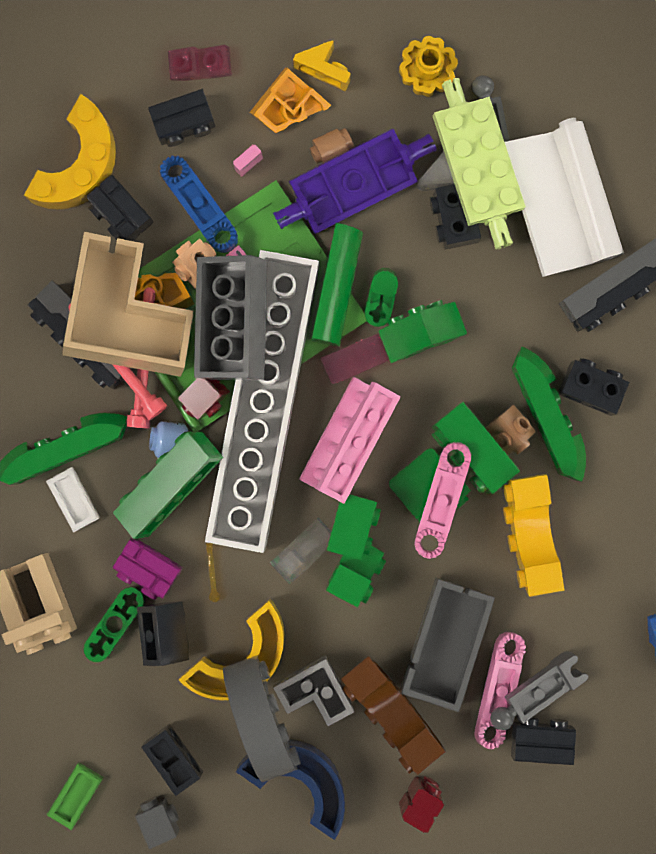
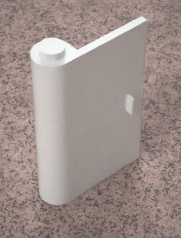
(564, 199)

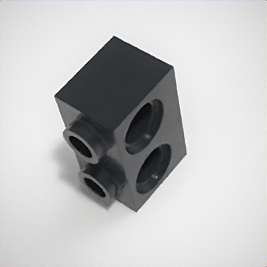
(172, 759)

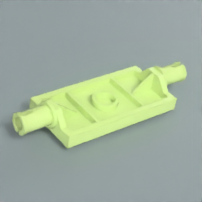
(478, 162)

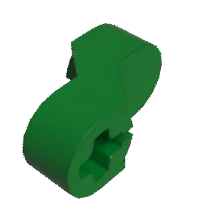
(376, 310)

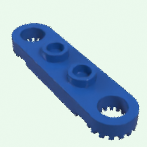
(199, 204)

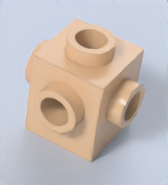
(187, 260)

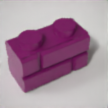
(147, 568)

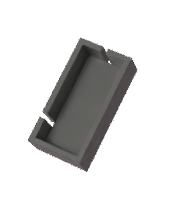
(447, 644)

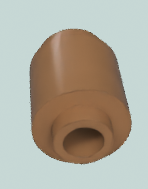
(331, 145)

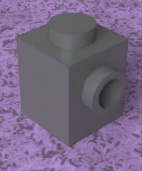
(157, 821)

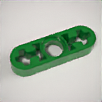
(95, 637)

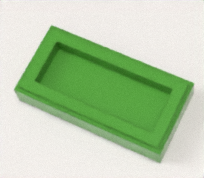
(75, 796)

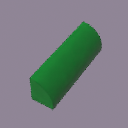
(337, 285)

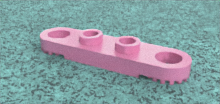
(442, 500)
(500, 681)

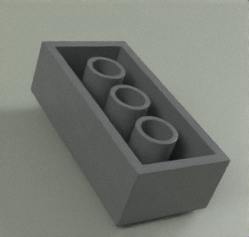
(230, 318)

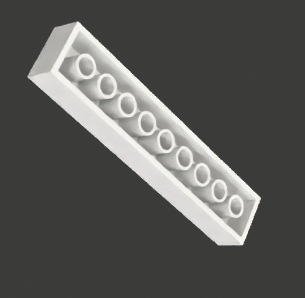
(263, 411)

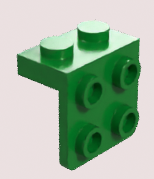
(415, 481)

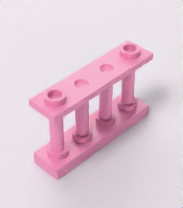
(349, 438)

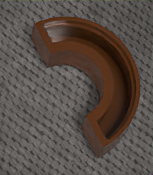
(395, 714)

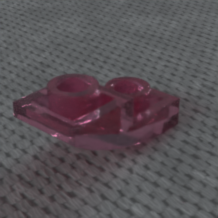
(199, 63)
(354, 358)

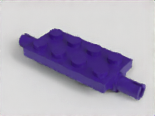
(354, 180)

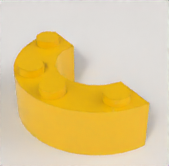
(91, 168)
(531, 534)
(268, 642)

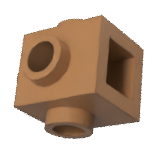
(511, 431)

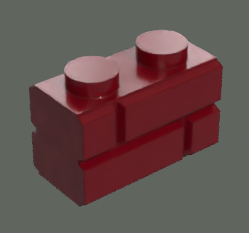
(421, 803)

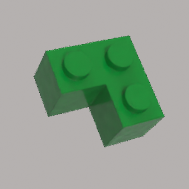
(422, 330)
(352, 527)
(353, 577)

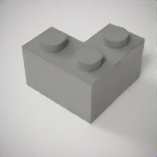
(317, 683)

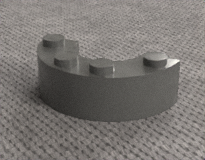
(256, 719)

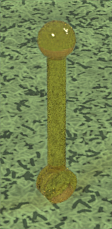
(214, 596)

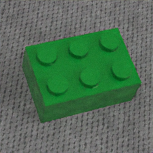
(489, 463)

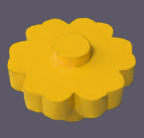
(427, 65)

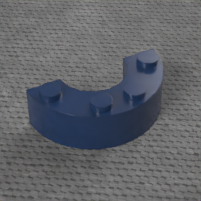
(320, 777)

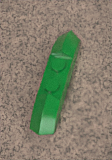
(96, 432)
(564, 449)

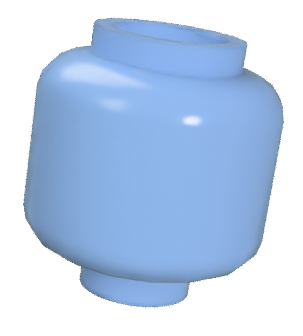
(164, 436)

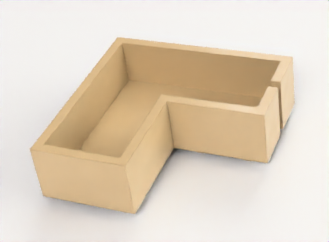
(114, 327)

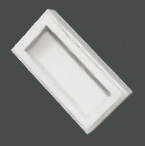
(73, 499)

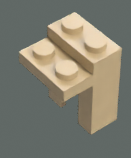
(54, 624)

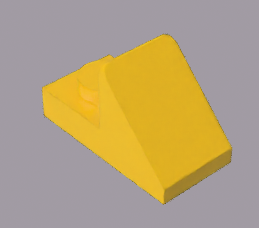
(315, 63)

